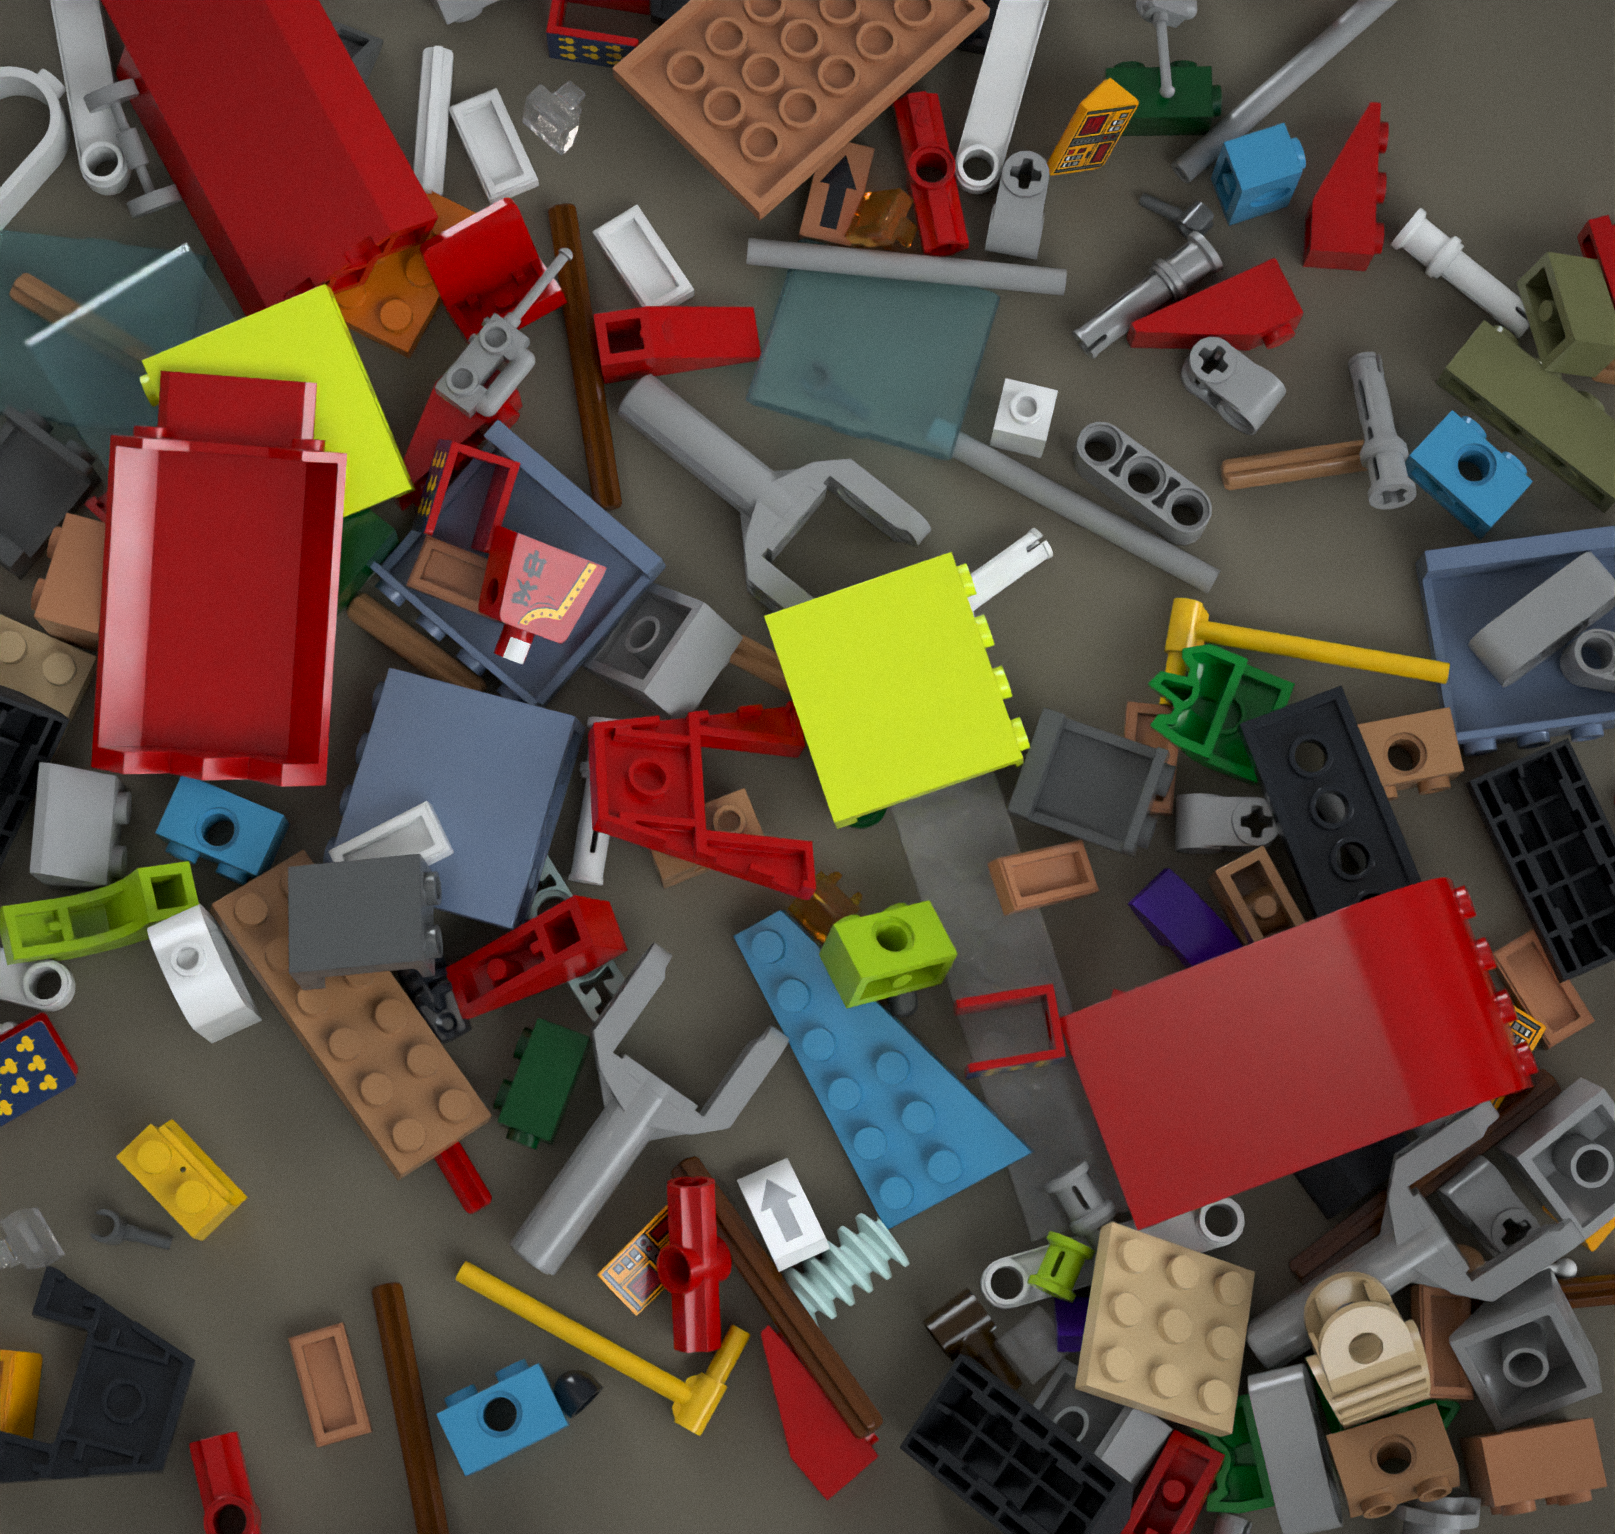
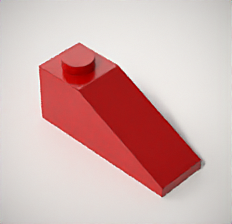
(1242, 310)
(537, 956)
(1175, 1488)

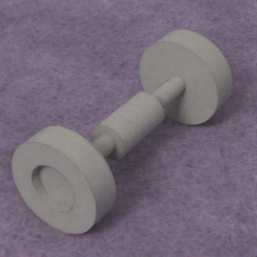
(112, 97)

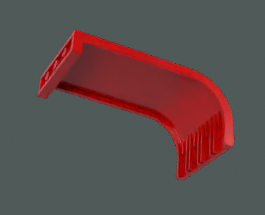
(1297, 1049)

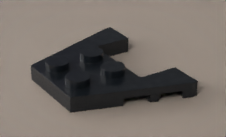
(120, 1400)

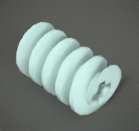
(845, 1267)

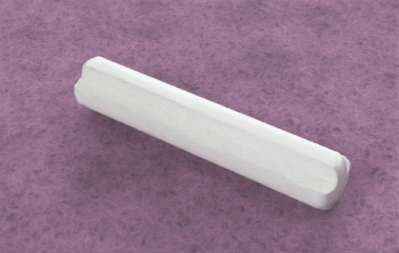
(433, 118)

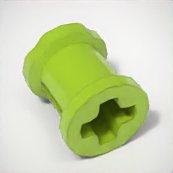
(1061, 1267)

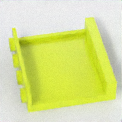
(305, 343)
(896, 687)

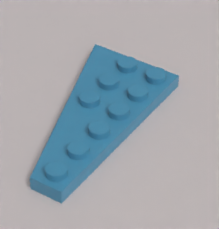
(888, 1097)

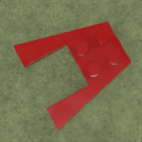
(652, 791)

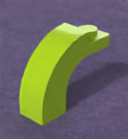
(97, 918)

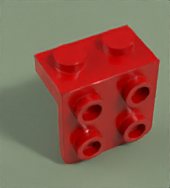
(488, 268)

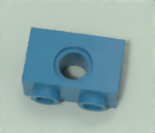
(1257, 173)
(1472, 503)
(198, 807)
(479, 1444)

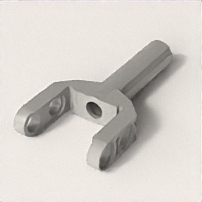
(769, 501)
(635, 1111)
(1416, 1245)

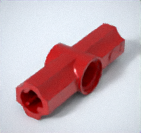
(922, 146)
(694, 1264)
(224, 1481)

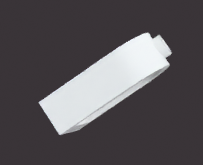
(52, 148)
(203, 974)

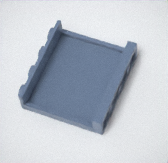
(550, 511)
(1469, 589)
(487, 770)

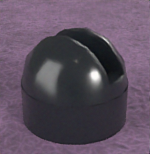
(576, 1391)

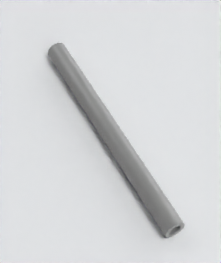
(1279, 86)
(906, 266)
(1085, 513)

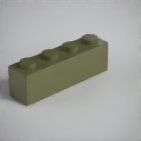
(1536, 411)

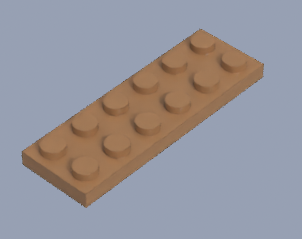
(357, 1033)

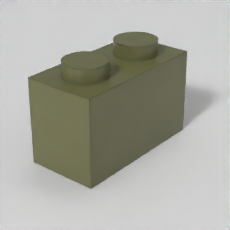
(1569, 314)

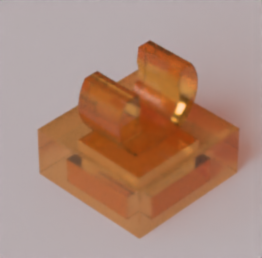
(882, 220)
(825, 906)

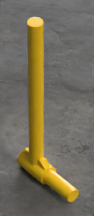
(1191, 628)
(692, 1399)

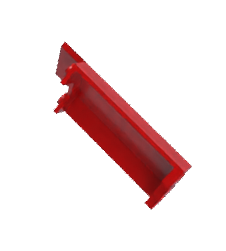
(270, 142)
(220, 586)

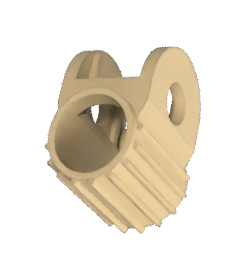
(1365, 1351)

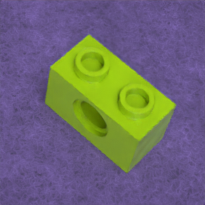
(887, 953)

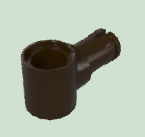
(967, 1329)

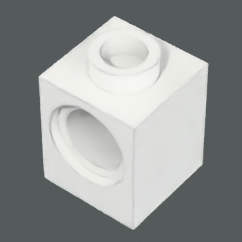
(1023, 418)

